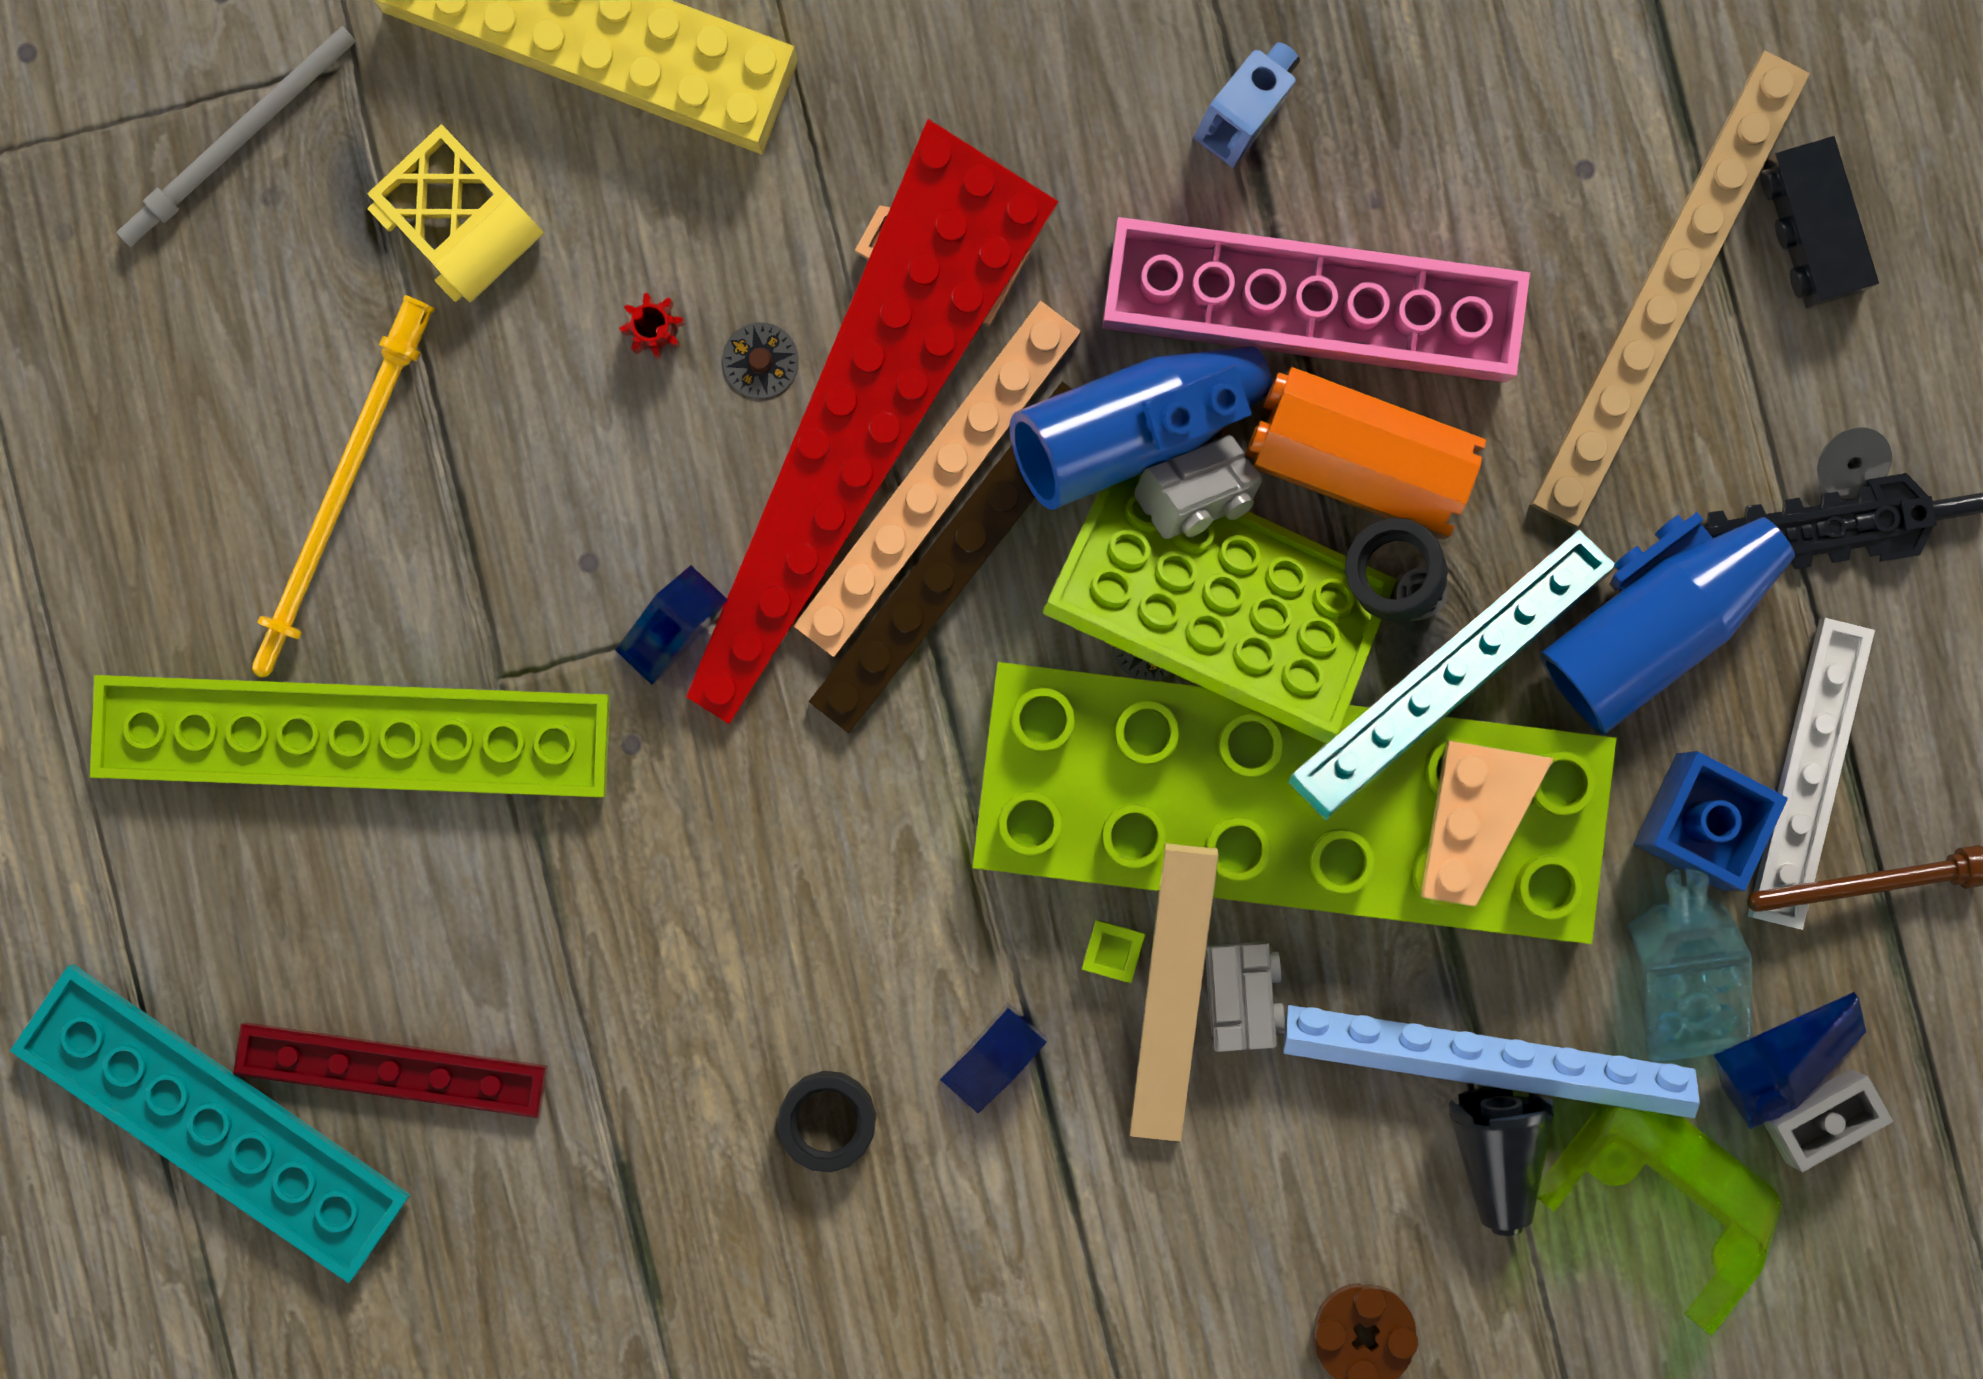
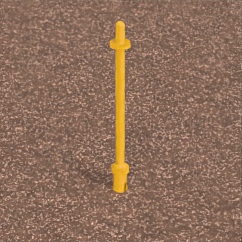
(397, 351)

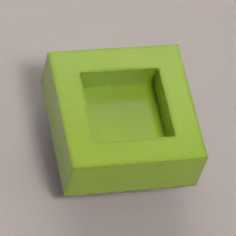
(1113, 951)

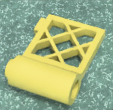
(480, 246)

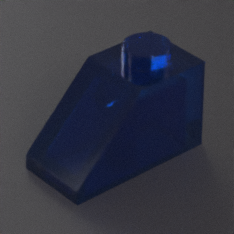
(671, 624)
(994, 1058)

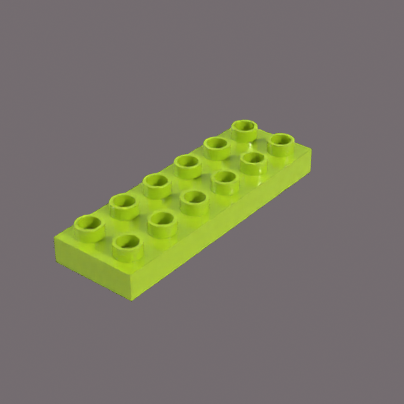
(1110, 768)

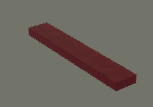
(390, 1070)

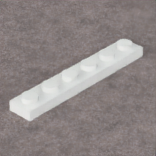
(1814, 762)

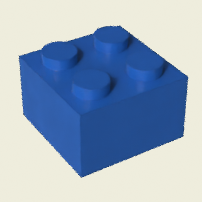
(1711, 820)

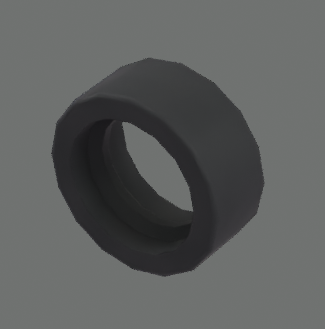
(1373, 538)
(824, 1160)

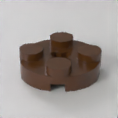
(1369, 1306)

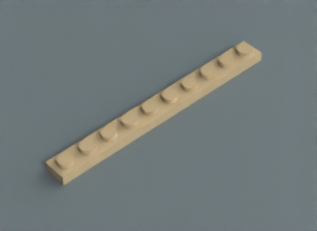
(1669, 289)

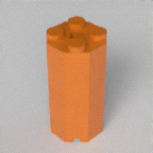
(1365, 451)

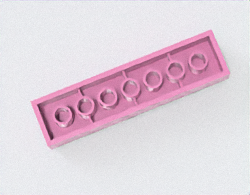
(1316, 300)

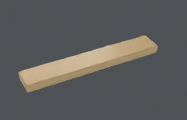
(1173, 991)

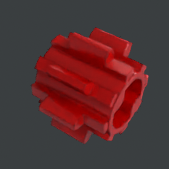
(639, 318)

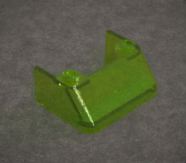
(1620, 1143)

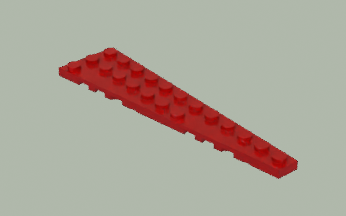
(922, 298)

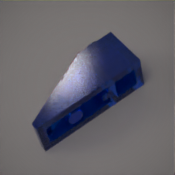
(1789, 1061)

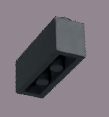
(1818, 222)

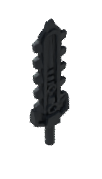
(1887, 519)

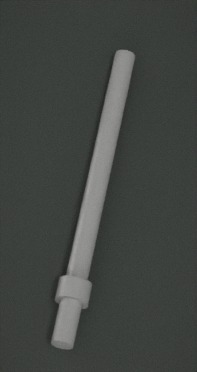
(163, 203)

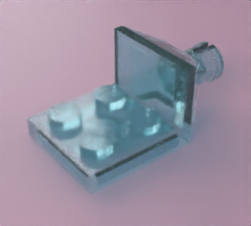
(1692, 973)

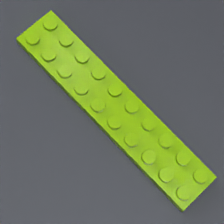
(350, 736)

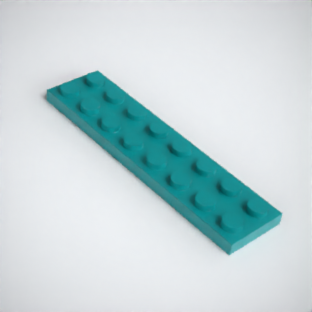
(210, 1123)

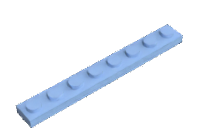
(1491, 1061)

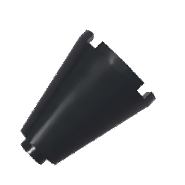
(1503, 1152)

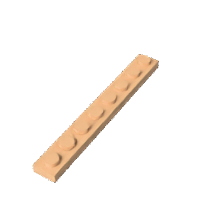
(937, 479)

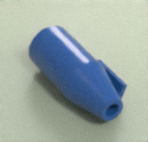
(1133, 420)
(1671, 614)

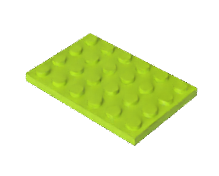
(1226, 609)

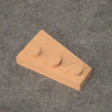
(1475, 816)

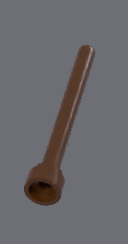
(1960, 868)

